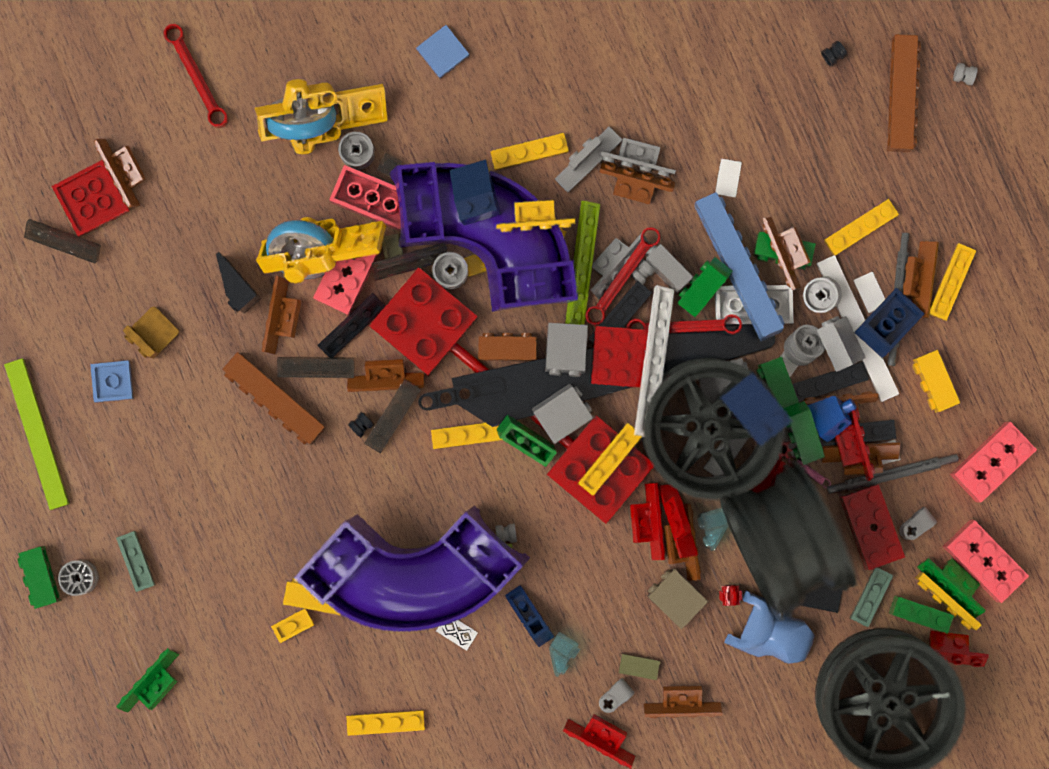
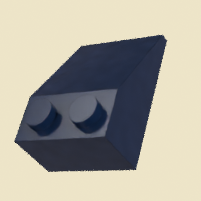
(474, 193)
(889, 323)
(756, 409)

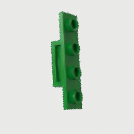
(955, 583)
(152, 685)

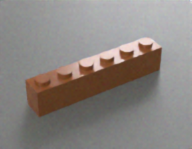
(903, 93)
(273, 398)

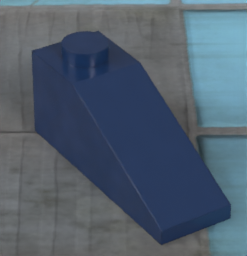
(529, 616)

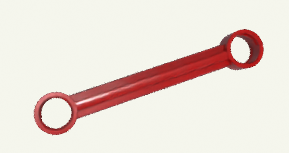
(195, 75)
(622, 276)
(696, 326)

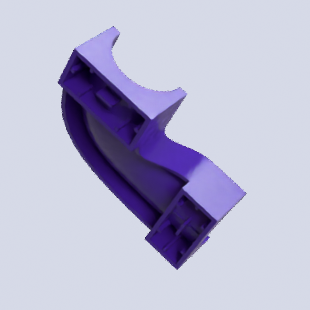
(520, 264)
(410, 587)

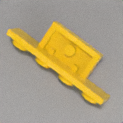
(535, 214)

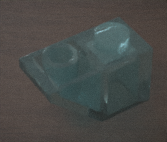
(714, 527)
(561, 650)

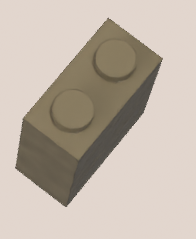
(676, 598)

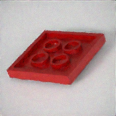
(90, 198)
(618, 356)

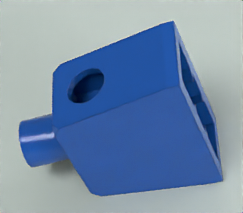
(831, 416)

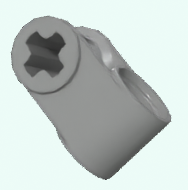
(919, 522)
(619, 693)

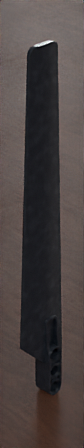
(524, 385)

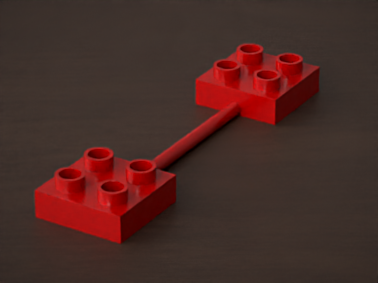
(428, 323)

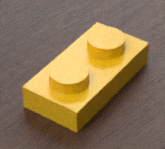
(292, 625)

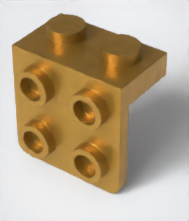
(151, 333)

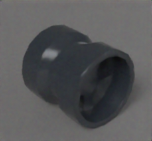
(833, 54)
(360, 424)

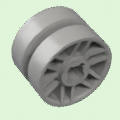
(353, 141)
(441, 266)
(815, 301)
(803, 345)
(69, 582)

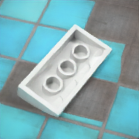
(728, 303)

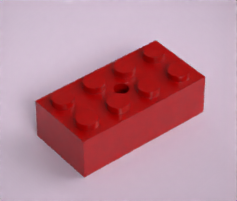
(862, 510)

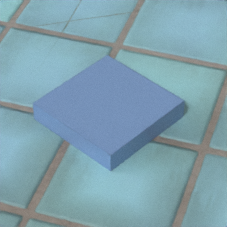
(442, 51)
(111, 381)

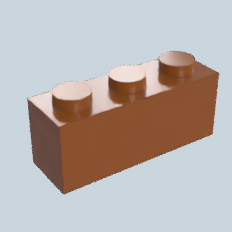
(506, 347)

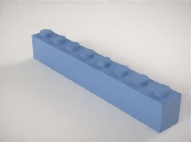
(737, 257)

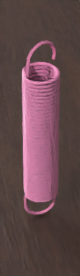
(812, 474)

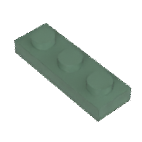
(135, 561)
(871, 596)

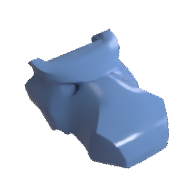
(766, 635)

